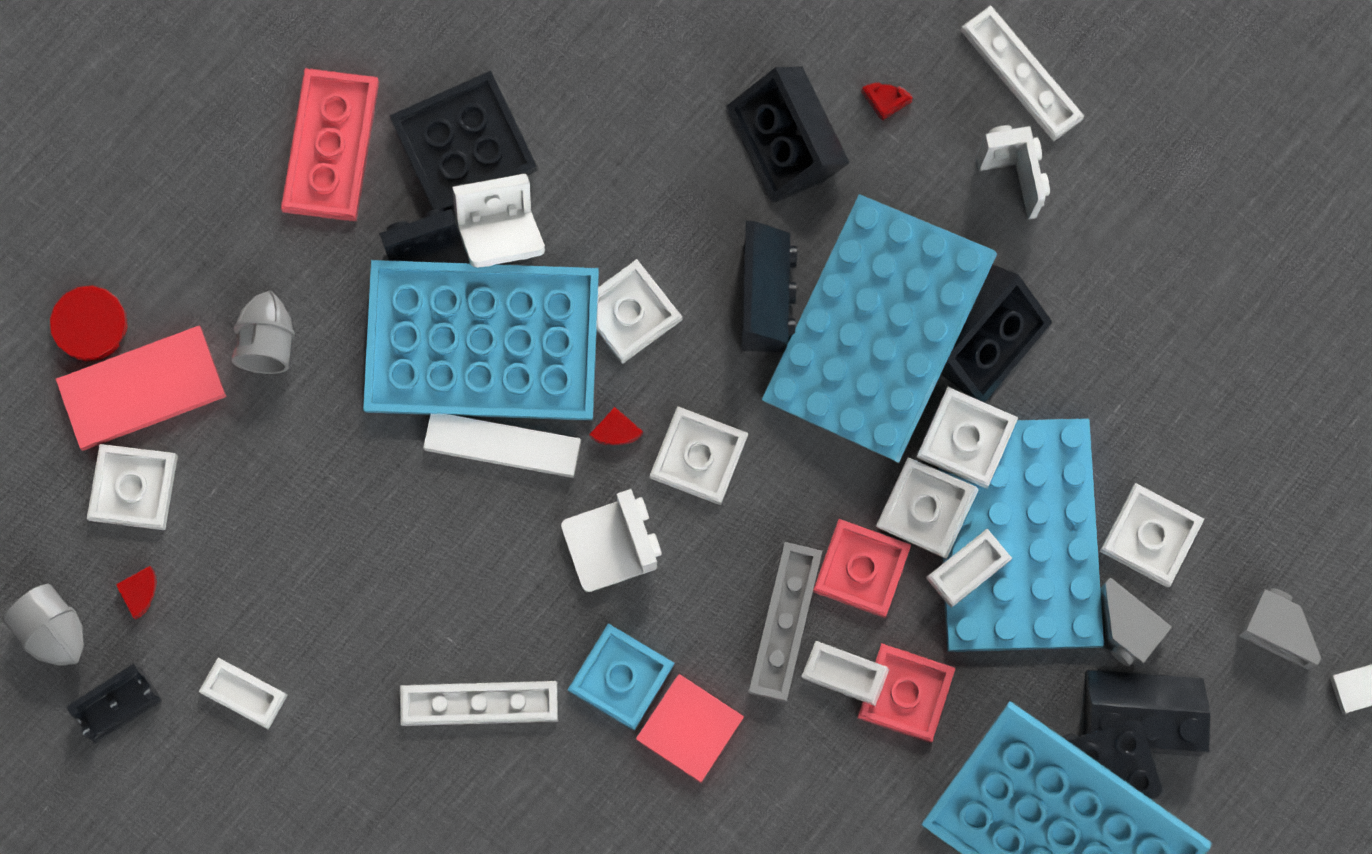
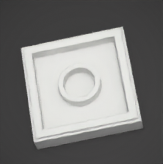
(633, 311)
(967, 437)
(698, 455)
(132, 487)
(927, 507)
(1152, 535)

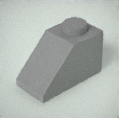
(1129, 625)
(1280, 628)

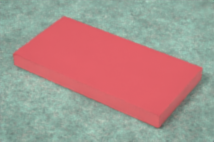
(330, 145)
(140, 388)

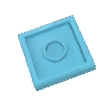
(621, 677)

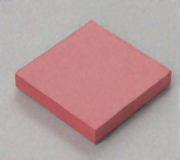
(862, 568)
(910, 695)
(689, 728)

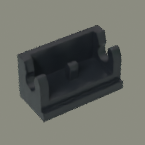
(114, 703)

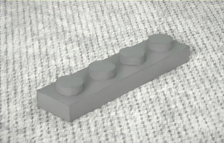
(785, 622)

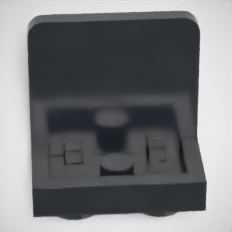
(425, 240)
(1123, 752)

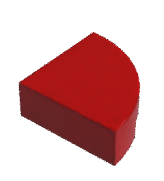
(886, 98)
(616, 430)
(139, 591)

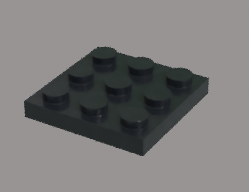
(462, 139)

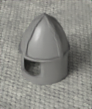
(263, 335)
(46, 626)

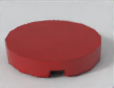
(88, 323)

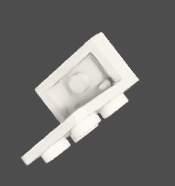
(1017, 147)
(497, 221)
(611, 543)

